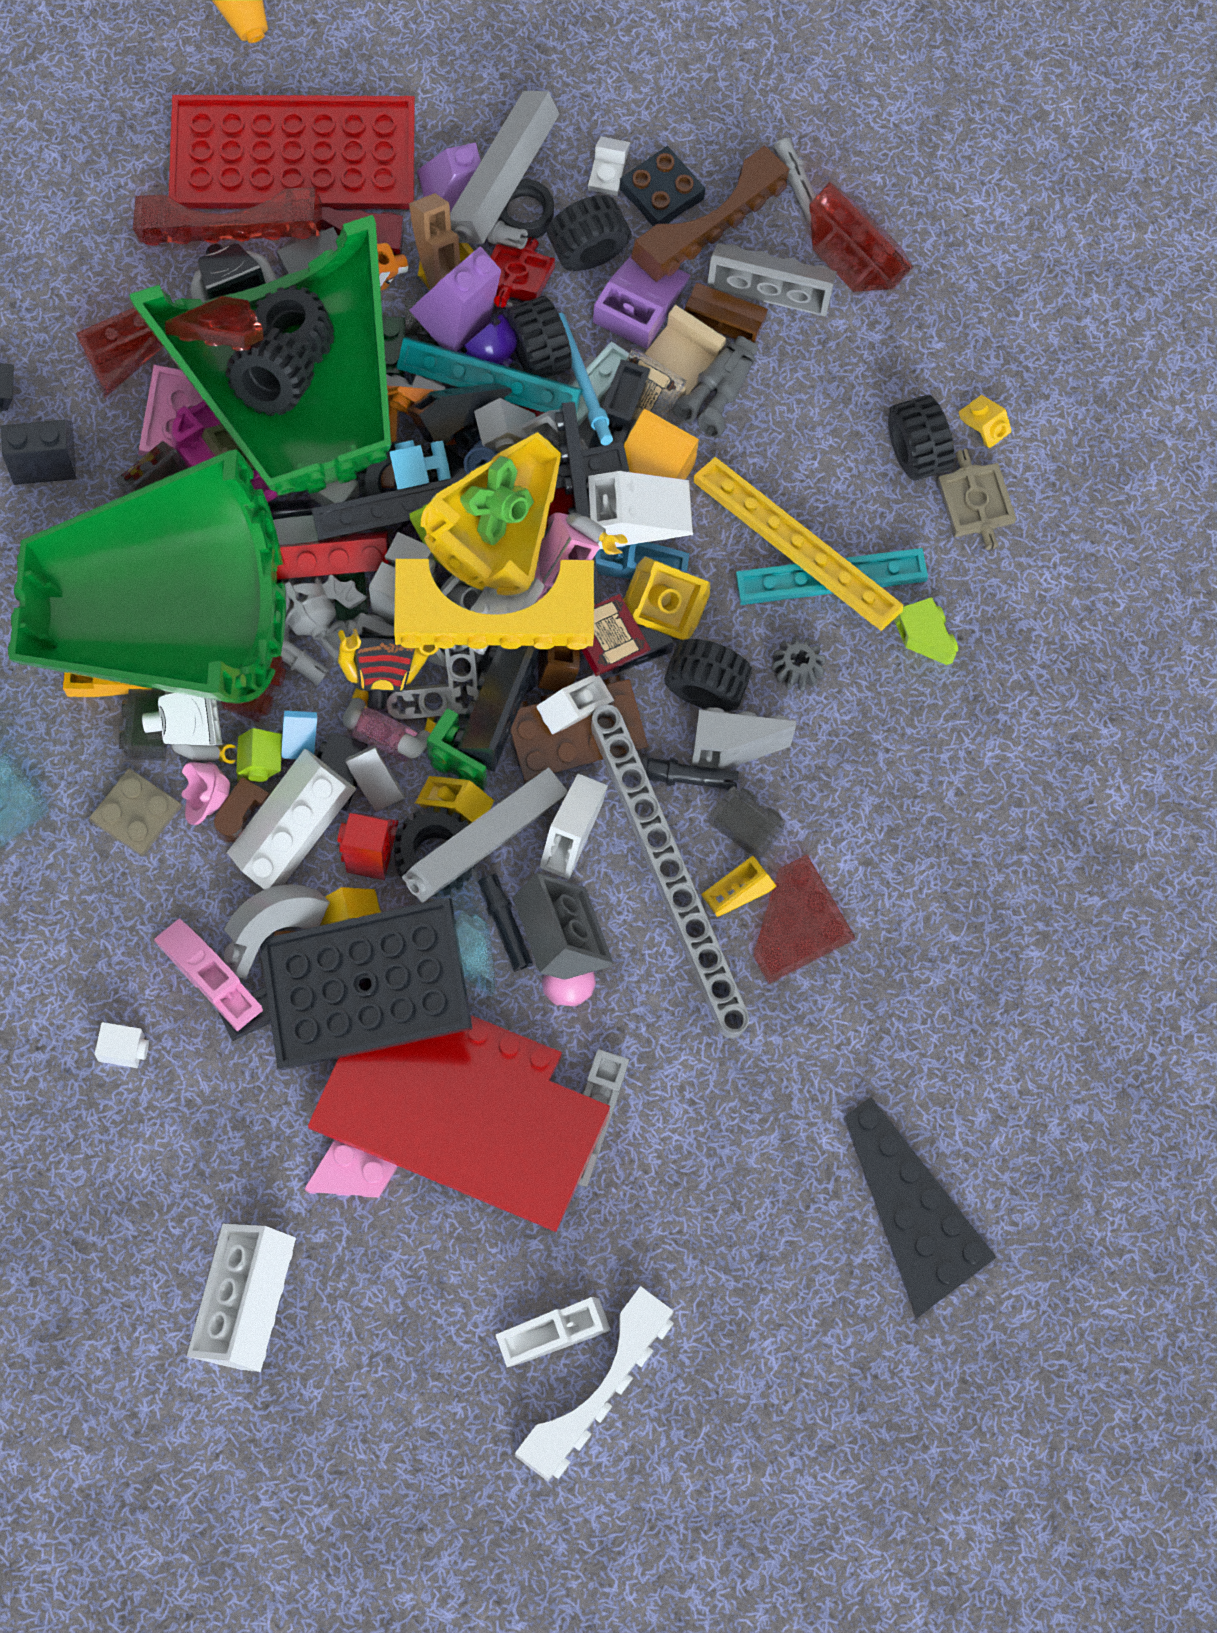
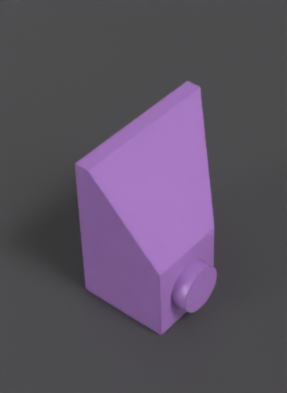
(449, 172)

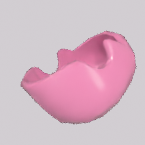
(569, 991)

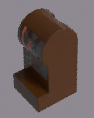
(238, 808)

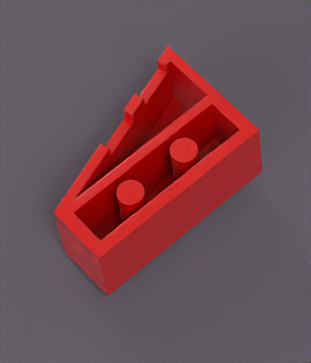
(367, 844)

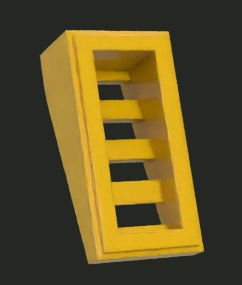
(756, 884)

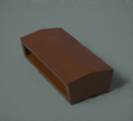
(726, 313)

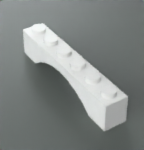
(552, 1441)

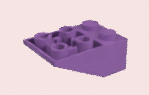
(636, 304)

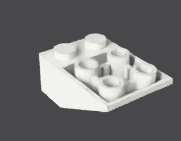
(640, 506)

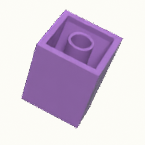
(460, 302)

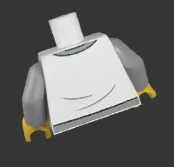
(189, 726)

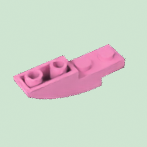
(209, 974)

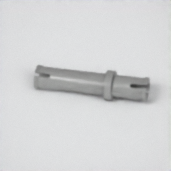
(797, 175)

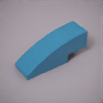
(624, 564)

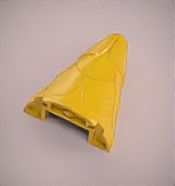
(514, 558)

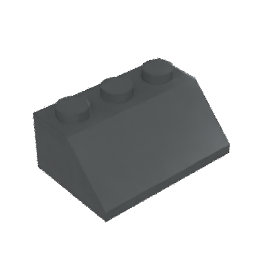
(561, 927)

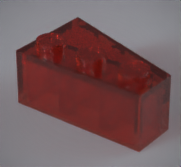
(117, 348)

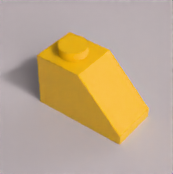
(456, 796)

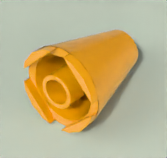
(245, 18)

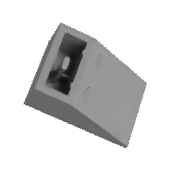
(734, 739)

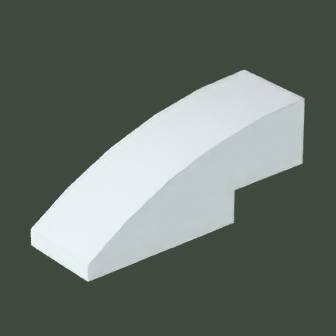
(553, 1331)

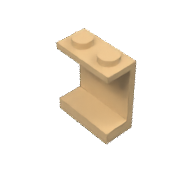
(686, 347)

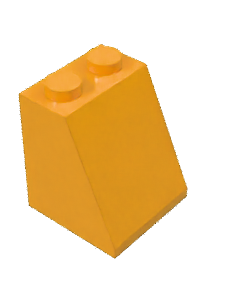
(660, 448)

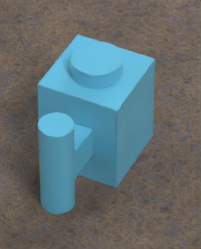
(411, 467)

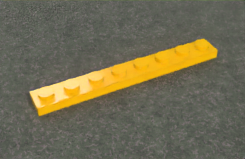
(798, 543)

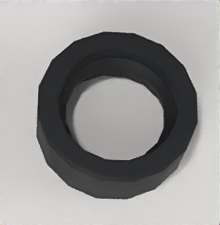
(538, 191)

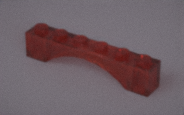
(288, 214)

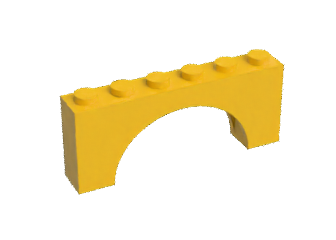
(431, 618)

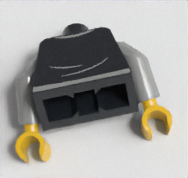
(229, 272)

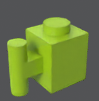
(258, 755)

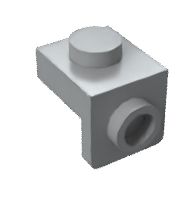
(368, 625)

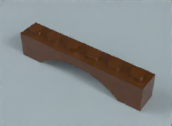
(669, 245)

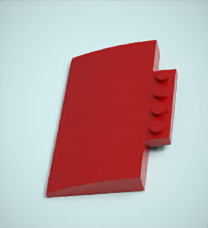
(469, 1116)

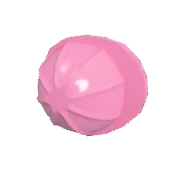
(205, 790)

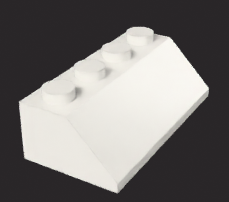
(290, 821)
(241, 1296)

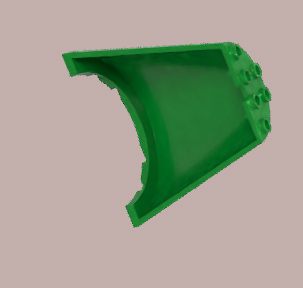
(345, 410)
(159, 588)

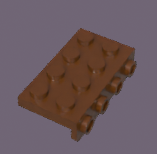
(574, 745)

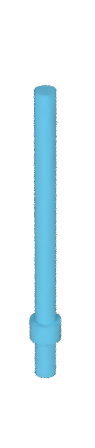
(597, 415)

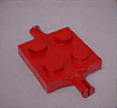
(522, 272)

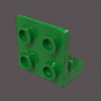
(447, 758)

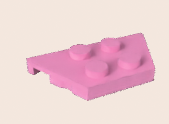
(350, 1172)

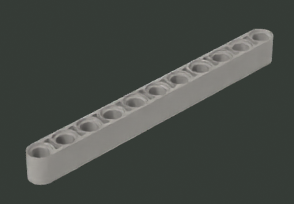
(668, 886)

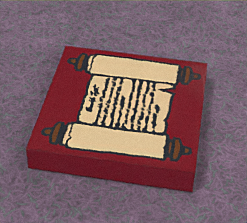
(615, 637)

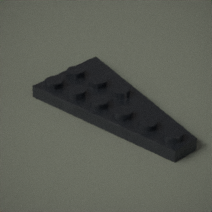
(922, 1224)

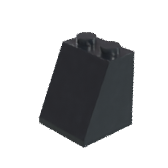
(39, 451)

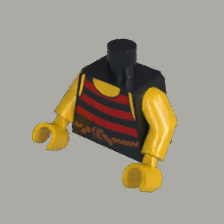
(380, 665)

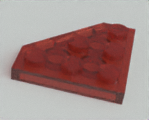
(218, 323)
(799, 922)

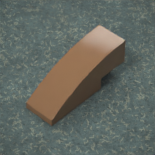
(434, 238)

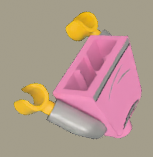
(572, 539)

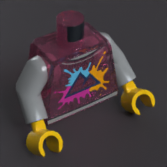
(383, 731)

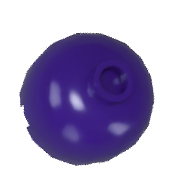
(494, 343)

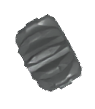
(808, 670)

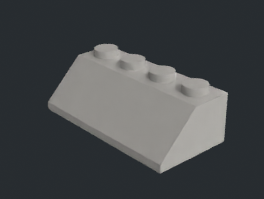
(771, 279)

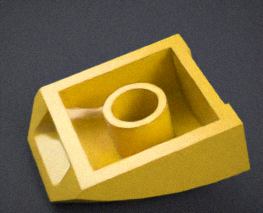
(666, 598)

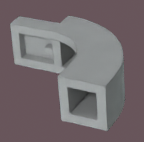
(266, 913)

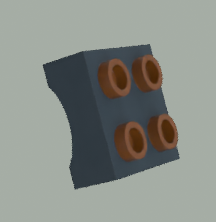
(662, 187)

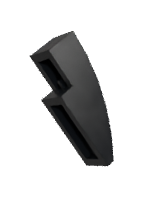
(623, 401)

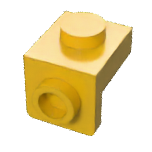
(987, 419)

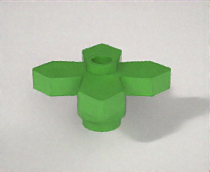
(498, 502)

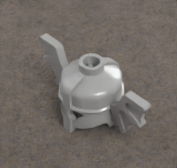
(315, 609)

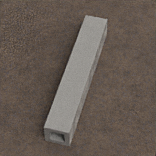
(503, 166)
(484, 835)

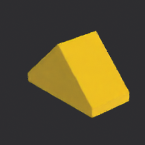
(350, 904)

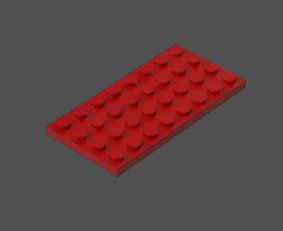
(255, 146)

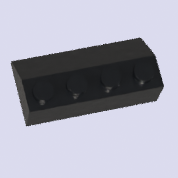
(497, 704)

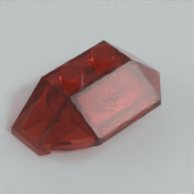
(855, 243)

